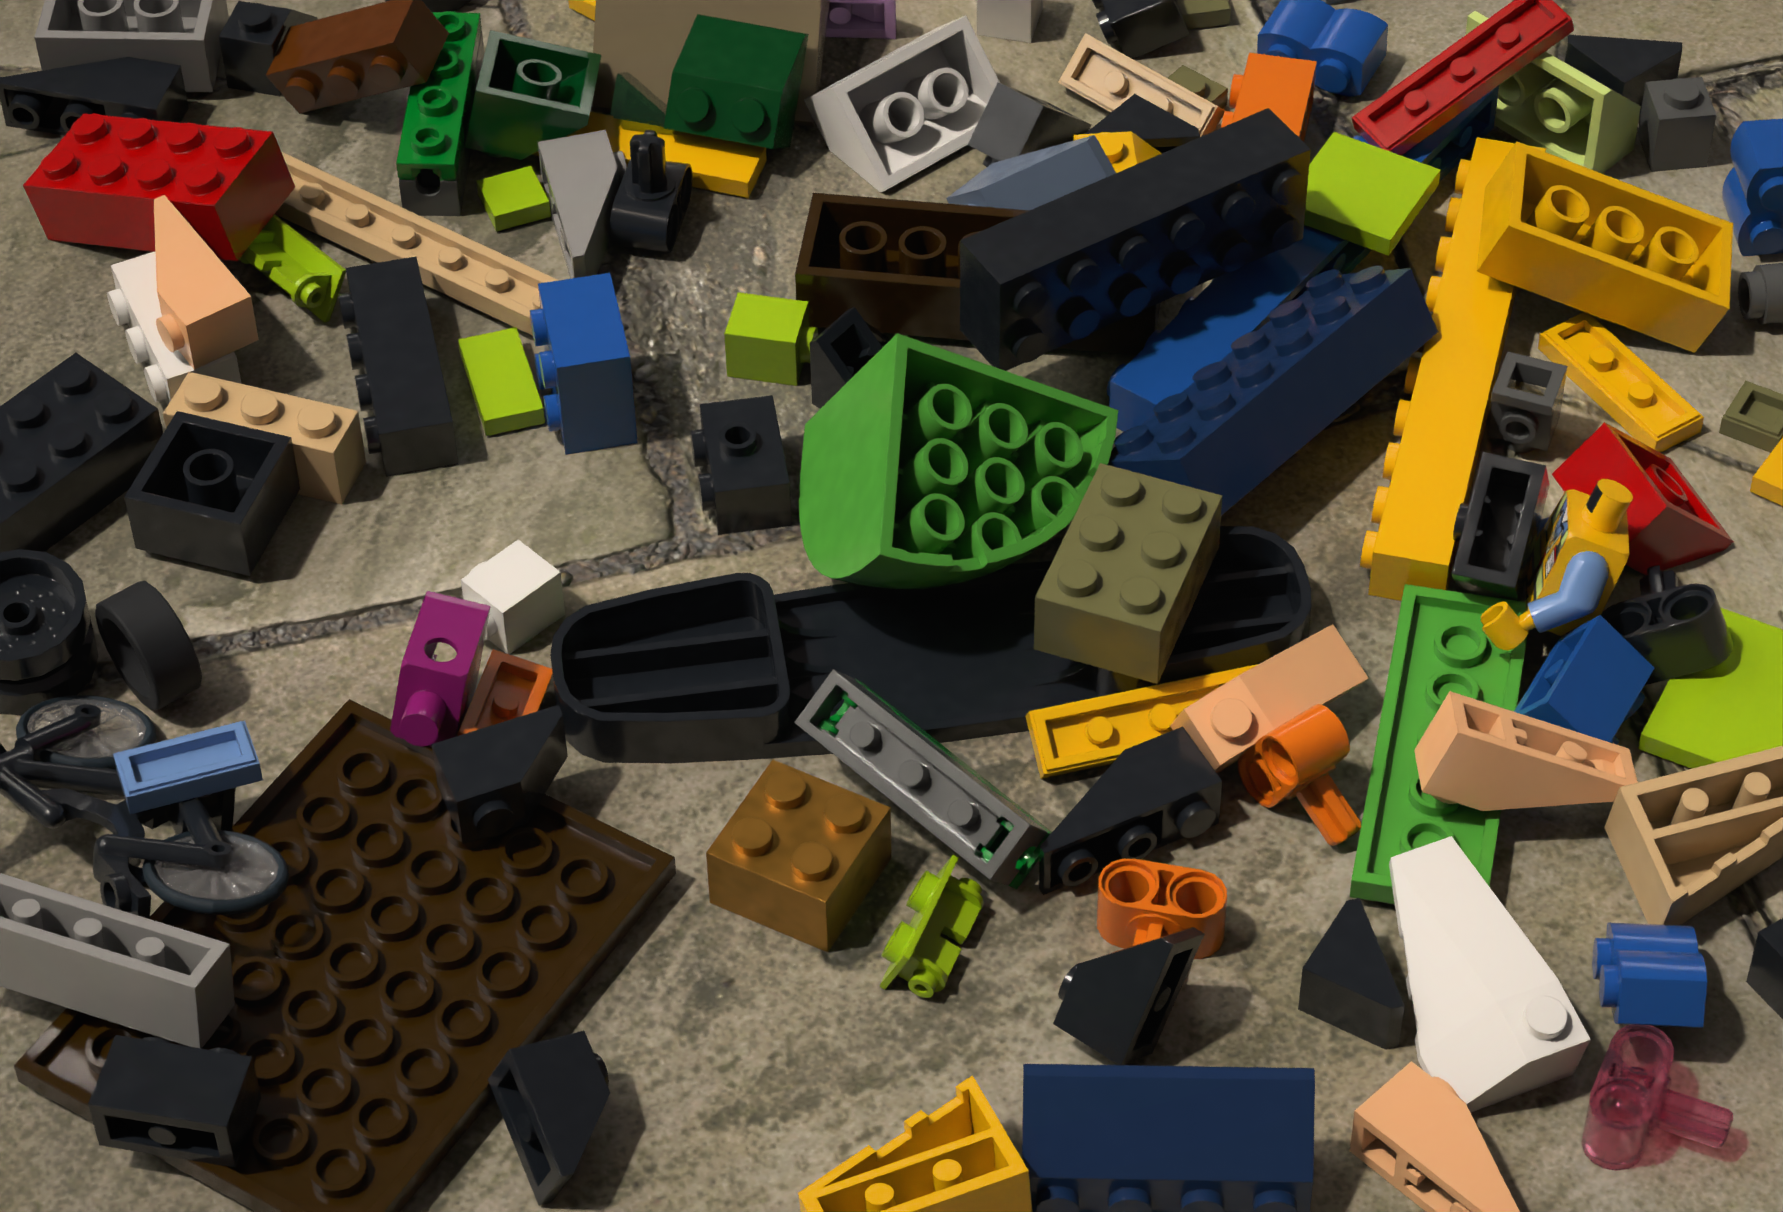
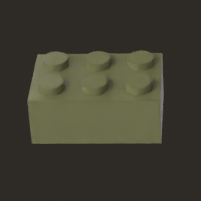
(1127, 573)

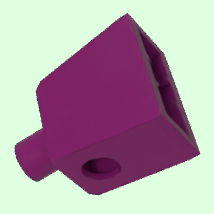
(436, 694)

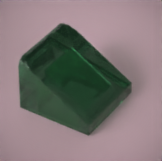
(636, 102)

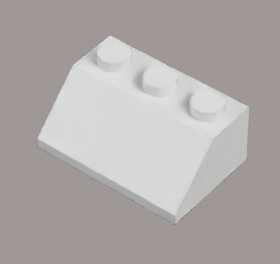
(907, 105)

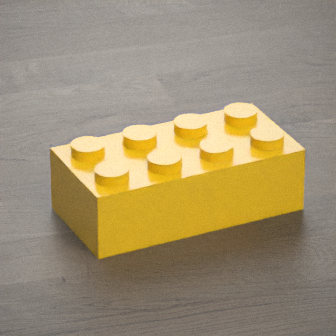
(1606, 247)

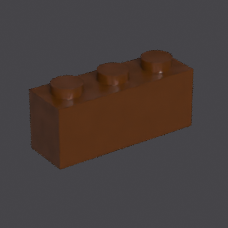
(357, 54)

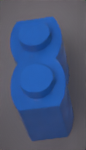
(1342, 41)
(1755, 187)
(1651, 974)

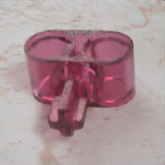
(1643, 1102)

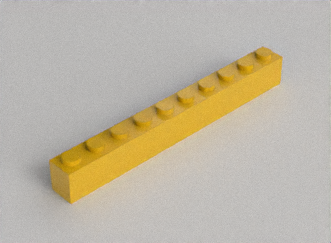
(1449, 400)

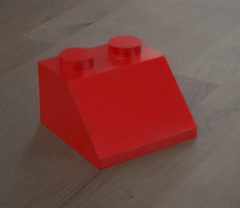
(1666, 514)

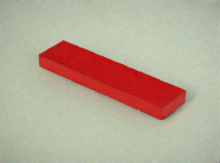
(1462, 74)

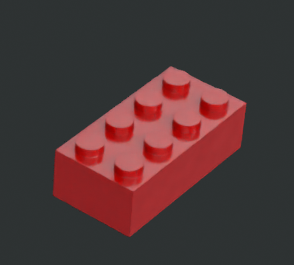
(111, 168)

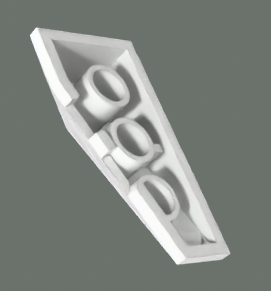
(1479, 989)

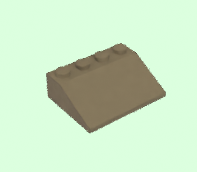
(650, 34)

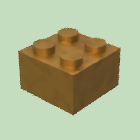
(799, 855)

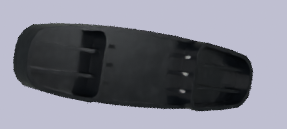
(731, 666)

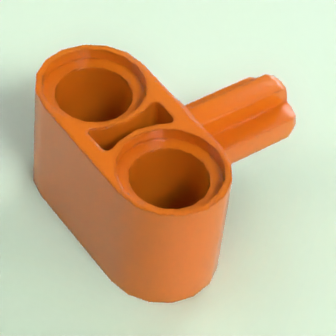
(1298, 763)
(1156, 899)

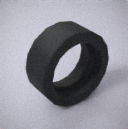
(148, 645)

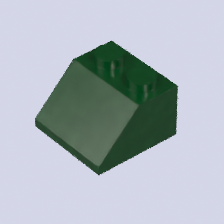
(737, 82)
(529, 95)

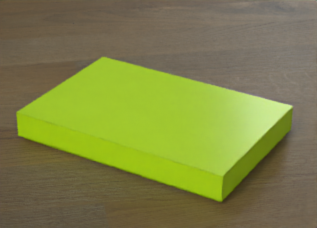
(1724, 708)

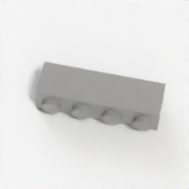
(113, 963)

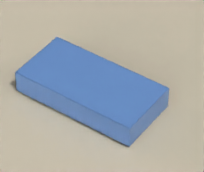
(187, 767)

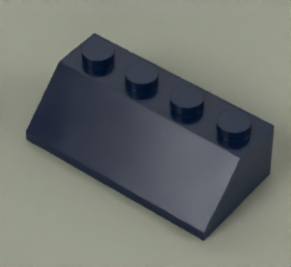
(1168, 1138)

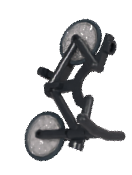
(201, 869)

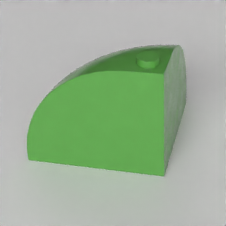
(942, 468)

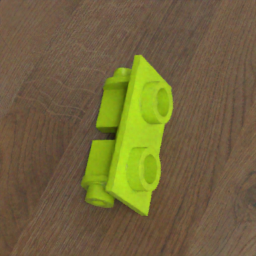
(296, 267)
(917, 949)

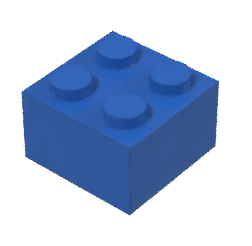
(584, 364)

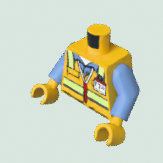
(1571, 566)

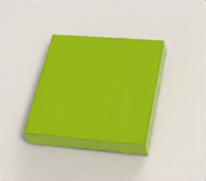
(1366, 192)

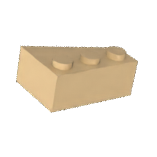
(1698, 833)

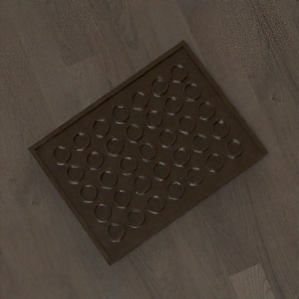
(383, 970)

